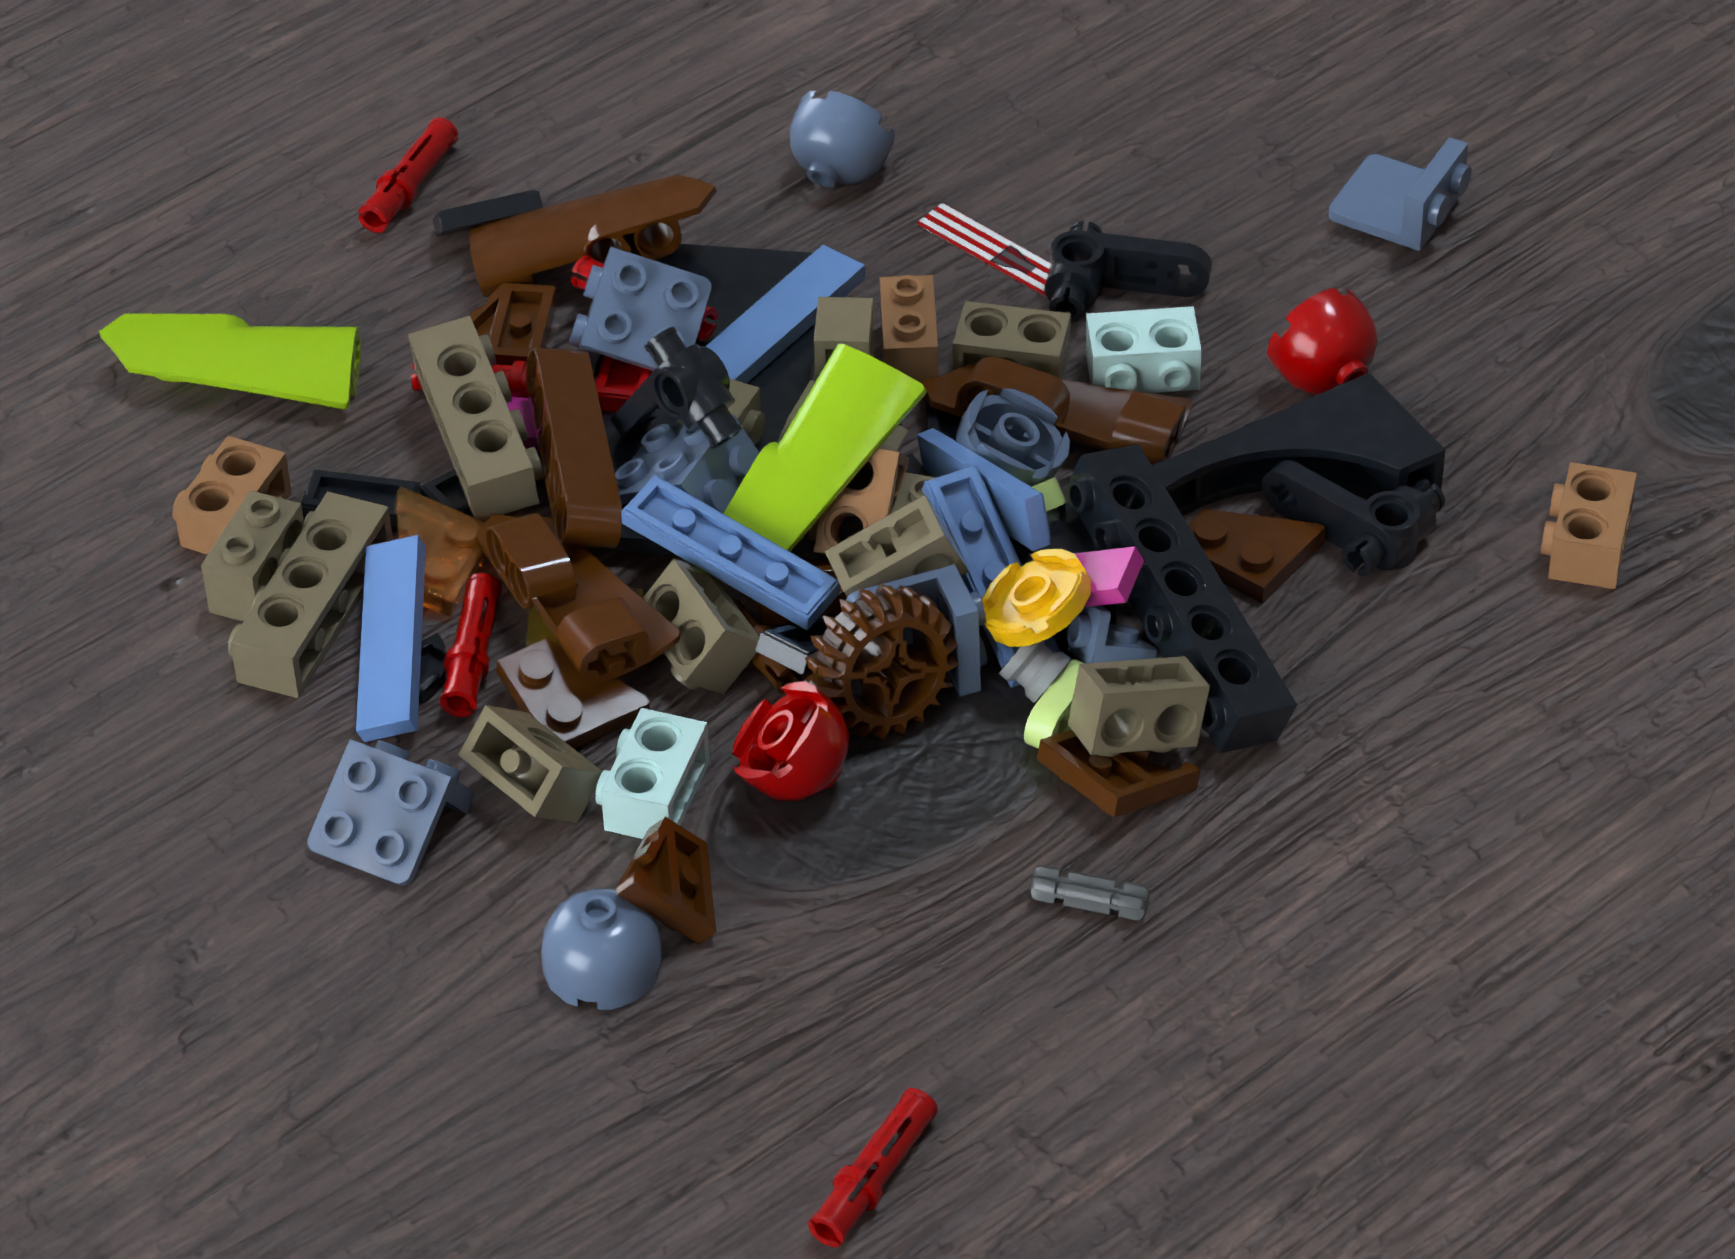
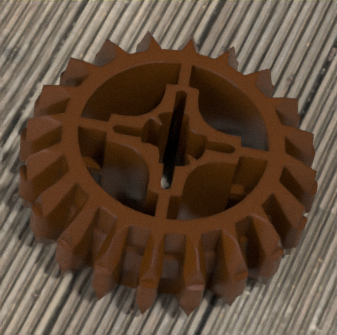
(870, 646)

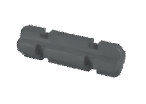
(1090, 893)

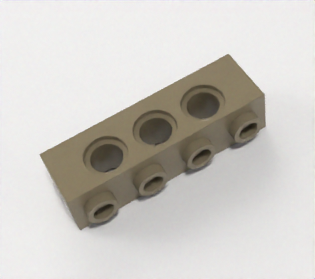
(475, 418)
(308, 596)

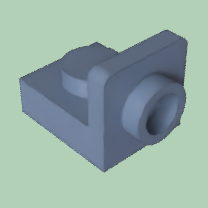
(1096, 640)

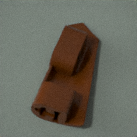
(632, 219)
(1087, 412)
(582, 602)

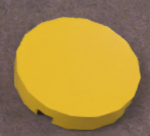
(1036, 599)

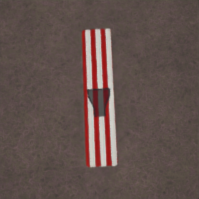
(987, 246)

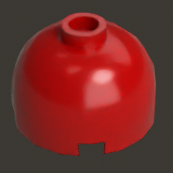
(1327, 342)
(792, 745)

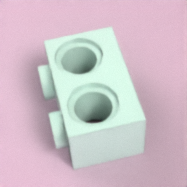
(1144, 350)
(653, 772)

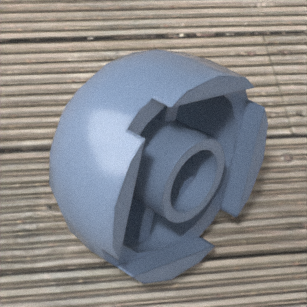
(838, 139)
(1014, 435)
(600, 950)

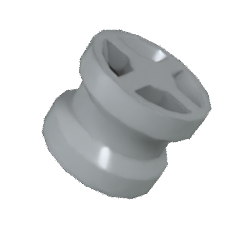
(1034, 668)

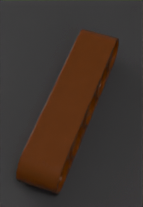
(573, 448)

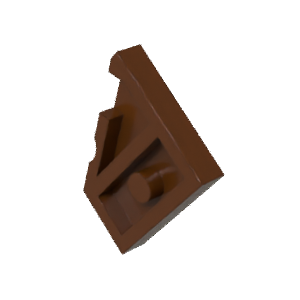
(1115, 782)

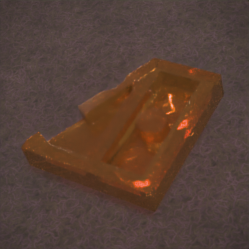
(450, 546)

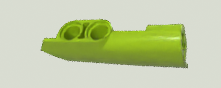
(225, 352)
(827, 443)

